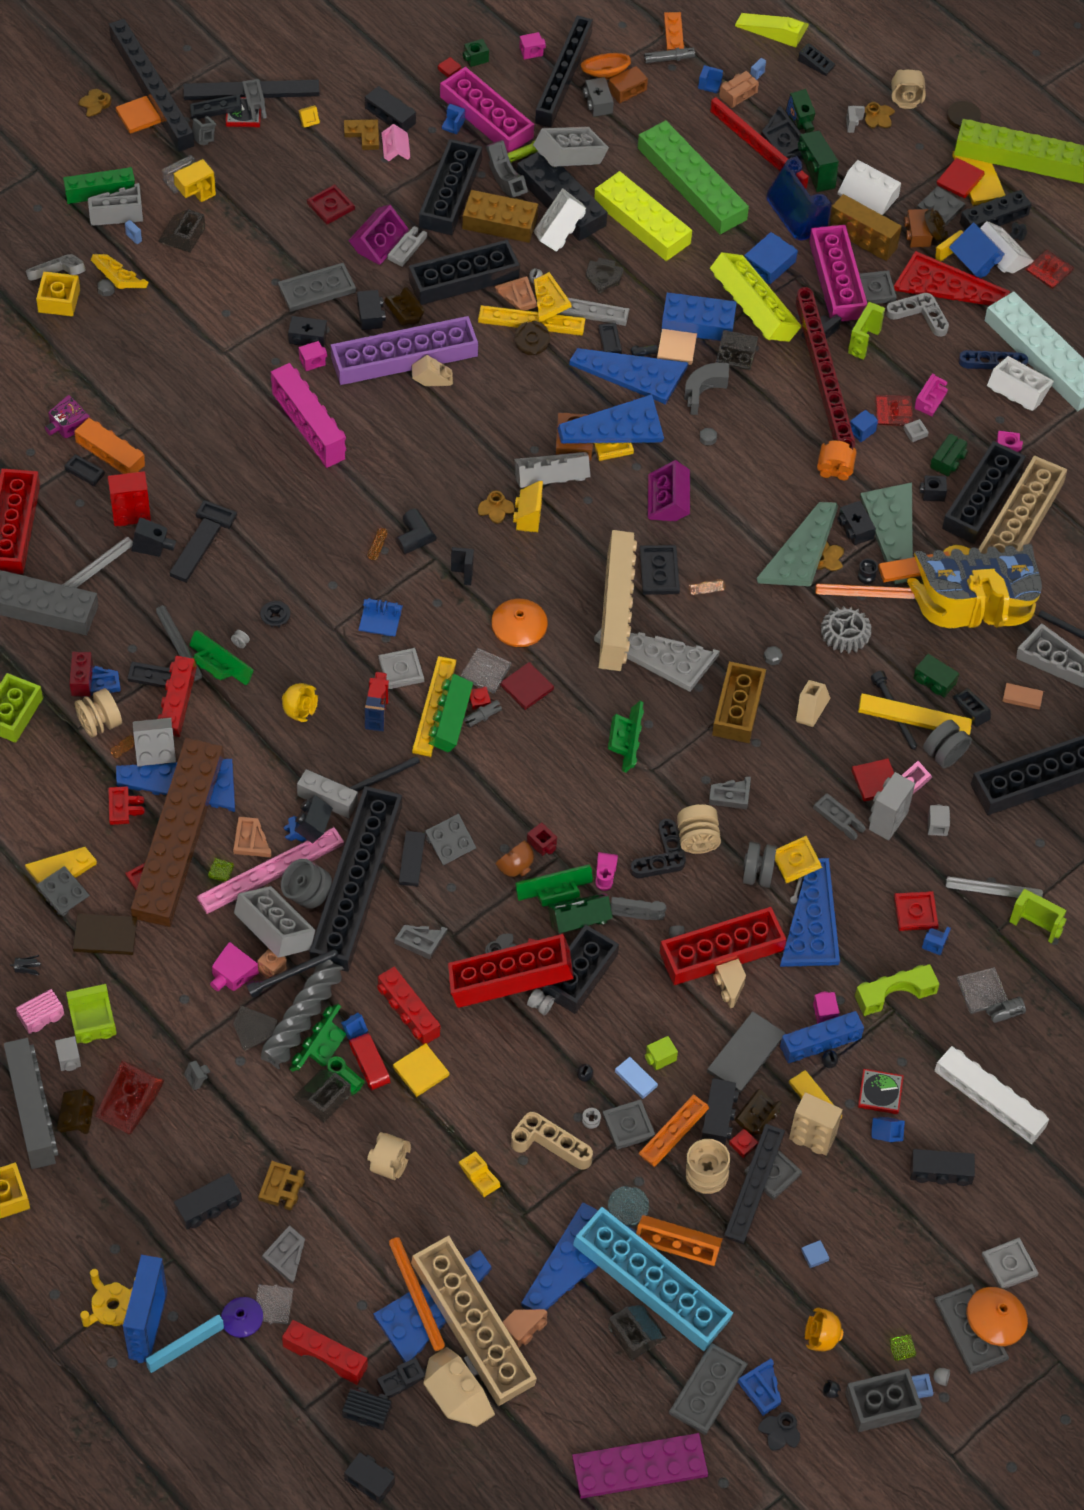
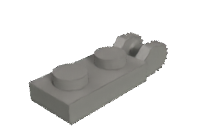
(407, 246)

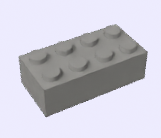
(570, 146)
(274, 921)

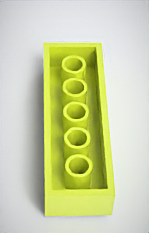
(643, 216)
(755, 297)

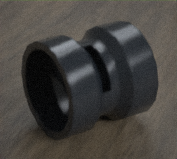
(867, 571)

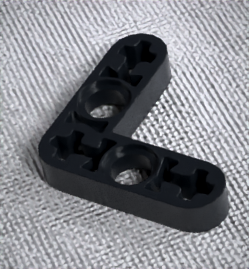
(669, 854)

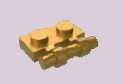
(275, 1183)

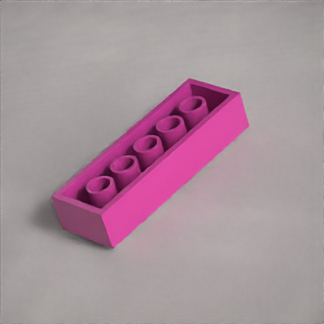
(487, 109)
(838, 272)
(308, 415)

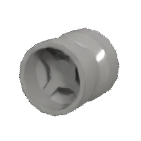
(540, 1001)

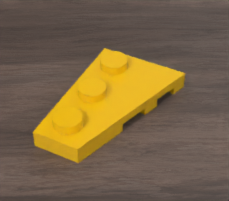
(114, 271)
(75, 861)

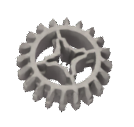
(846, 621)

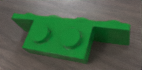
(218, 660)
(625, 735)
(555, 886)
(323, 1041)

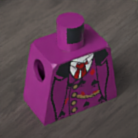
(66, 417)

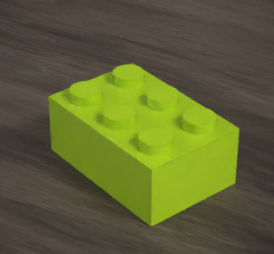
(17, 705)

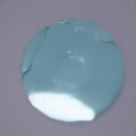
(628, 1205)

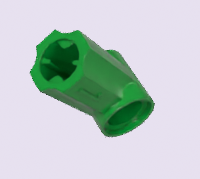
(346, 1073)

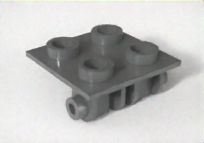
(450, 839)
(62, 891)

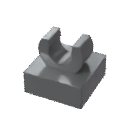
(196, 1075)

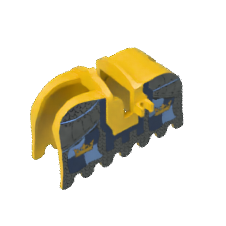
(977, 586)

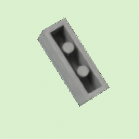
(338, 796)

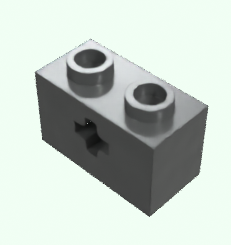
(598, 97)

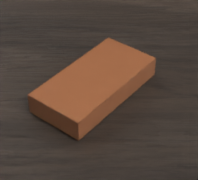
(1022, 696)

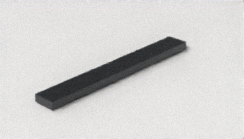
(270, 89)

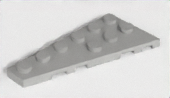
(669, 658)

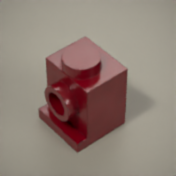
(542, 839)

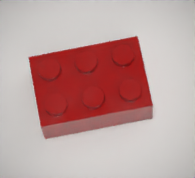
(129, 498)

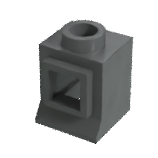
(203, 132)

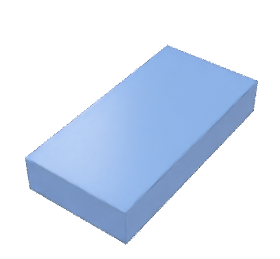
(636, 1077)

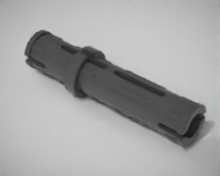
(676, 54)

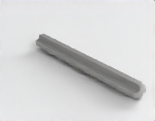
(99, 563)
(988, 887)

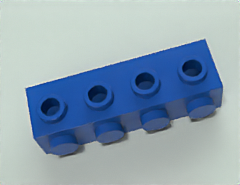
(821, 1037)

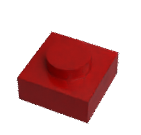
(479, 697)
(743, 1143)

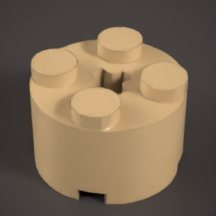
(908, 88)
(389, 1156)

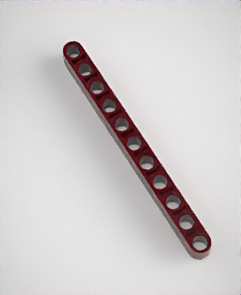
(822, 365)

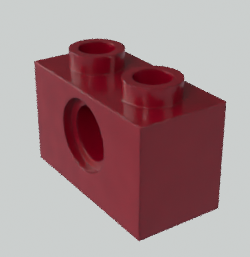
(81, 674)

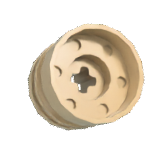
(94, 714)
(698, 829)
(707, 1166)

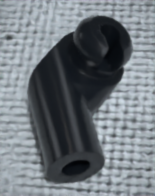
(643, 351)

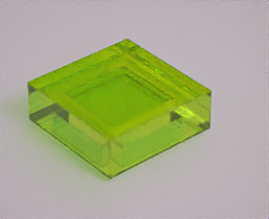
(221, 870)
(902, 1347)

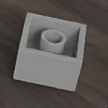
(154, 741)

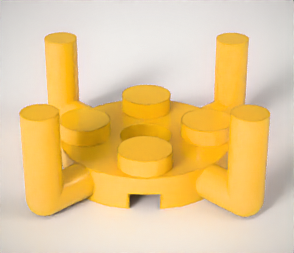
(100, 1300)

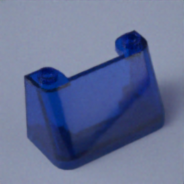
(794, 203)

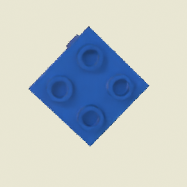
(380, 617)

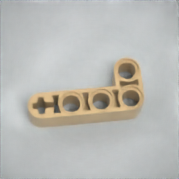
(578, 1154)

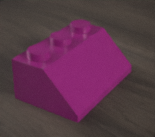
(379, 234)
(669, 492)

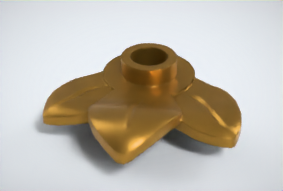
(95, 102)
(878, 115)
(496, 509)
(830, 558)

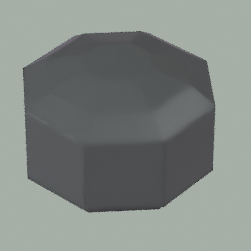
(105, 287)
(708, 436)
(773, 655)

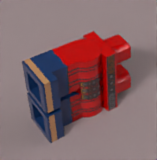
(376, 702)

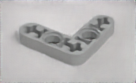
(69, 263)
(924, 307)

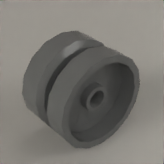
(947, 744)
(758, 864)
(306, 883)

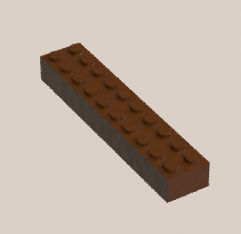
(177, 832)

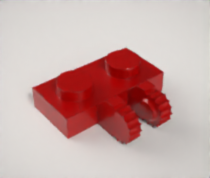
(119, 805)

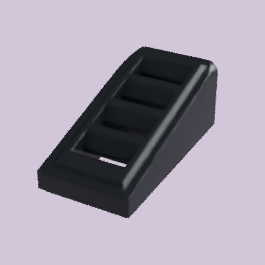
(810, 52)
(978, 716)

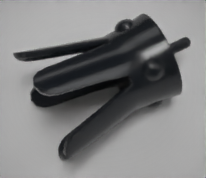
(21, 965)

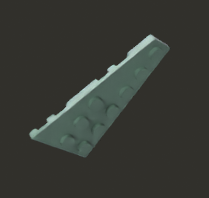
(892, 516)
(801, 554)

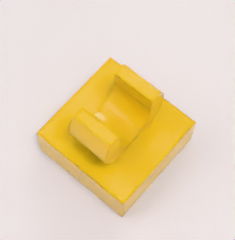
(309, 116)

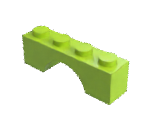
(919, 982)

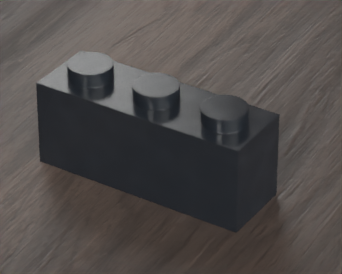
(390, 109)
(720, 1111)
(942, 1167)
(208, 1201)

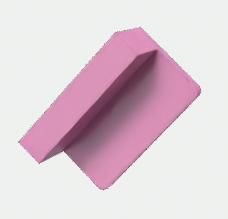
(395, 142)

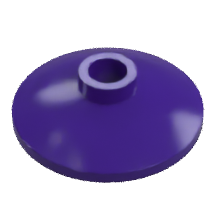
(244, 1325)

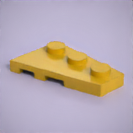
(550, 297)

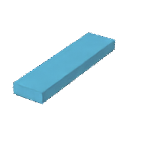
(184, 1343)

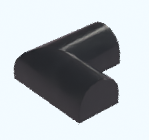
(419, 532)

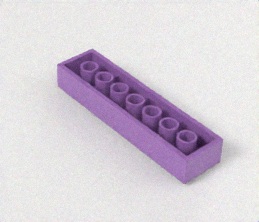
(399, 349)

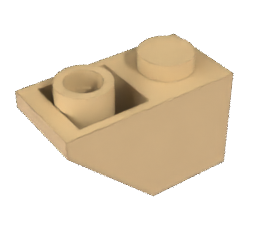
(431, 372)
(812, 703)
(731, 980)

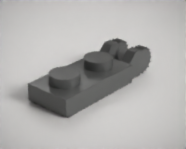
(254, 97)
(839, 816)
(638, 909)

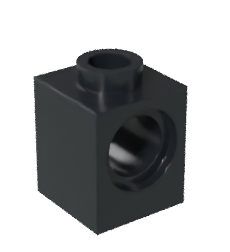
(933, 488)

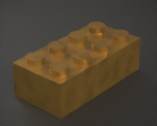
(500, 216)
(866, 227)
(739, 702)

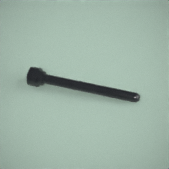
(879, 679)
(256, 987)

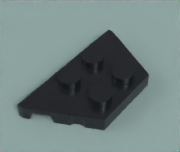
(783, 134)

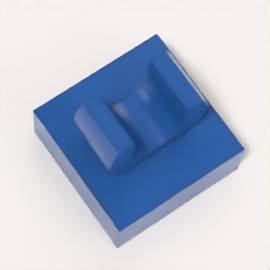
(290, 828)
(354, 1026)

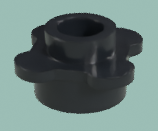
(1022, 231)

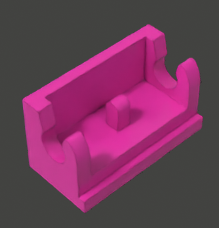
(931, 395)

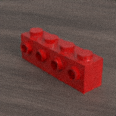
(178, 692)
(408, 1006)

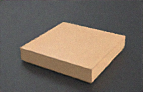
(677, 346)

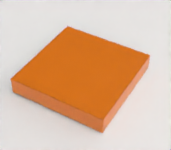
(138, 114)

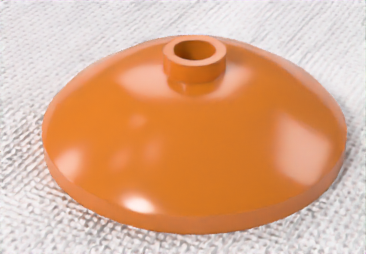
(606, 65)
(519, 630)
(993, 1324)

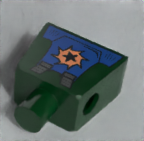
(801, 110)

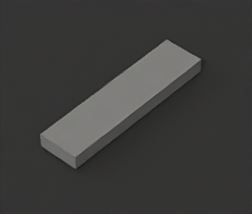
(597, 311)

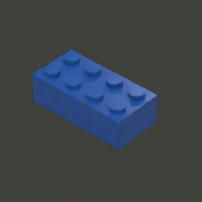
(698, 315)

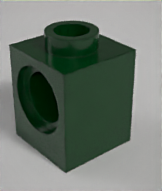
(476, 53)

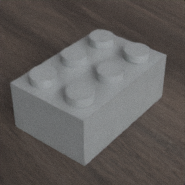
(891, 805)

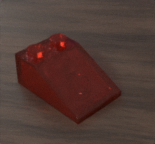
(129, 1096)

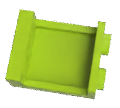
(870, 321)
(1040, 913)
(91, 1013)

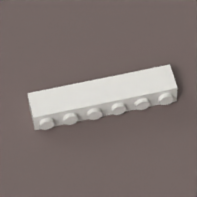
(992, 1094)

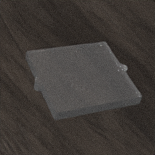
(275, 1303)

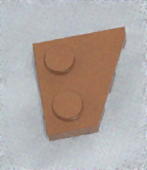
(518, 293)
(250, 838)

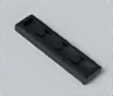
(195, 550)

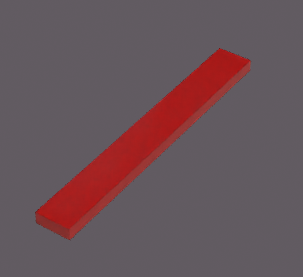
(752, 138)

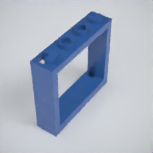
(145, 1308)

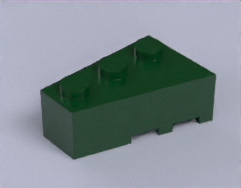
(819, 160)
(580, 912)

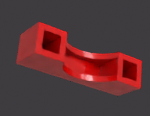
(343, 1360)

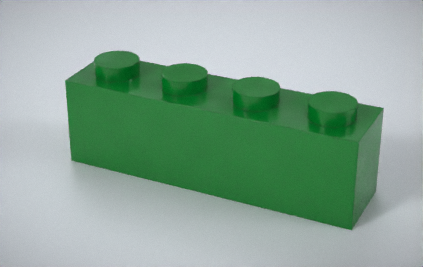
(81, 187)
(450, 712)

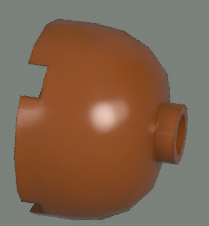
(517, 860)

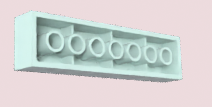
(1043, 346)

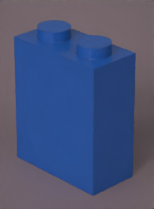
(977, 250)
(771, 257)

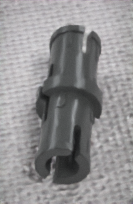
(482, 713)

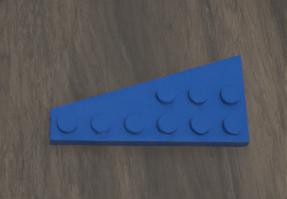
(632, 372)
(624, 423)
(813, 927)
(402, 1321)

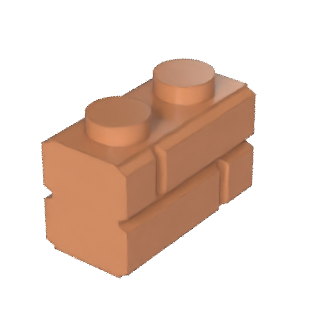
(738, 89)

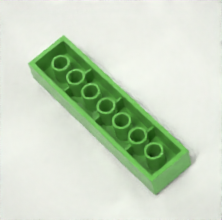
(693, 177)

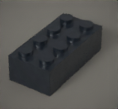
(590, 959)

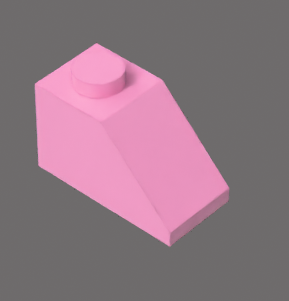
(918, 775)

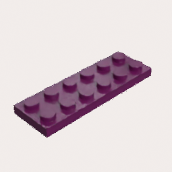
(639, 1465)

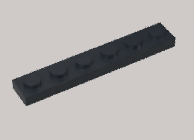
(754, 1184)

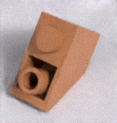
(524, 1323)

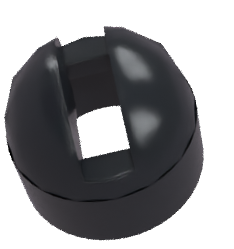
(826, 1060)
(589, 1073)
(831, 1388)

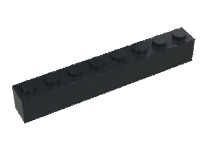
(563, 71)

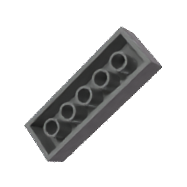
(47, 603)
(31, 1103)

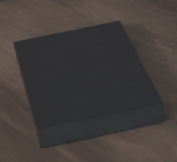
(659, 569)

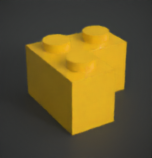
(196, 180)

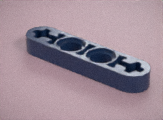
(992, 356)

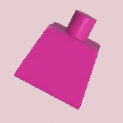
(233, 969)

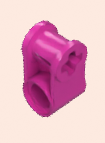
(605, 870)

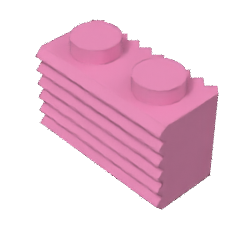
(40, 1011)

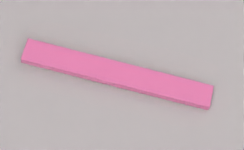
(268, 871)

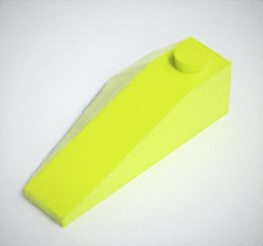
(778, 28)

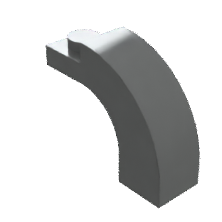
(503, 172)
(704, 378)

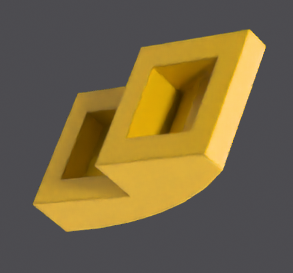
(479, 1174)

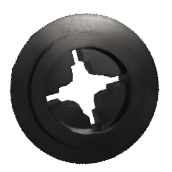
(275, 607)

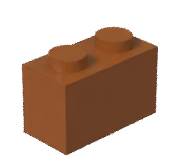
(627, 84)
(917, 229)

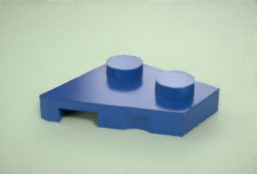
(105, 679)
(762, 1387)

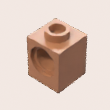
(270, 964)

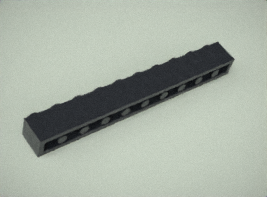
(151, 84)

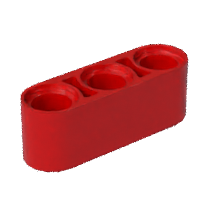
(369, 1061)

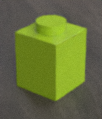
(661, 1053)

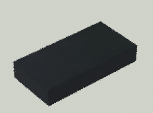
(609, 338)
(84, 470)
(217, 514)

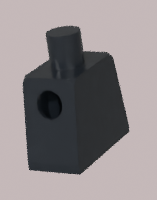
(151, 538)

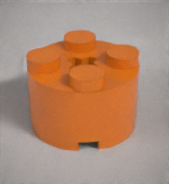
(836, 460)

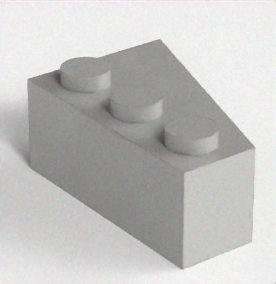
(116, 207)

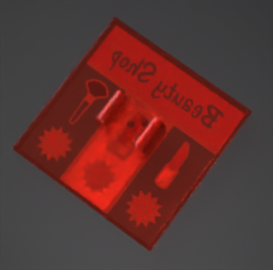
(1049, 269)
(894, 410)

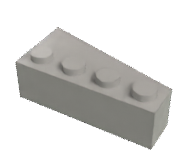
(552, 469)
(1053, 654)

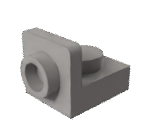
(853, 115)

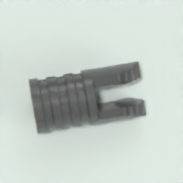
(1006, 1009)

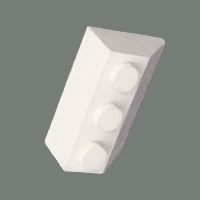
(870, 187)
(559, 220)
(1015, 257)
(1019, 383)

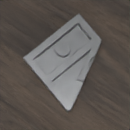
(731, 794)
(420, 939)
(285, 1253)

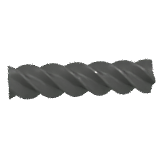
(297, 1017)

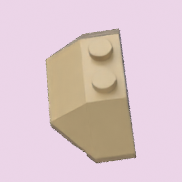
(456, 1389)

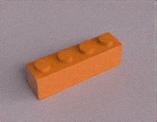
(109, 447)
(679, 1240)

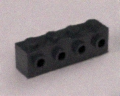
(998, 211)

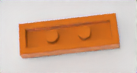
(673, 30)

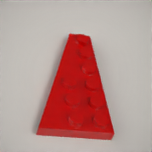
(944, 281)

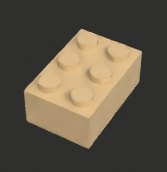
(815, 1124)

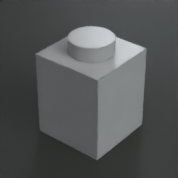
(938, 820)
(68, 1054)

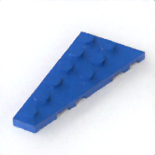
(159, 776)
(564, 1266)

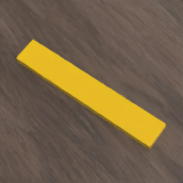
(515, 318)
(443, 669)
(909, 713)

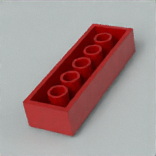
(17, 510)
(739, 938)
(510, 971)

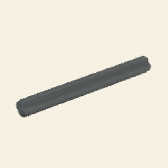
(175, 636)

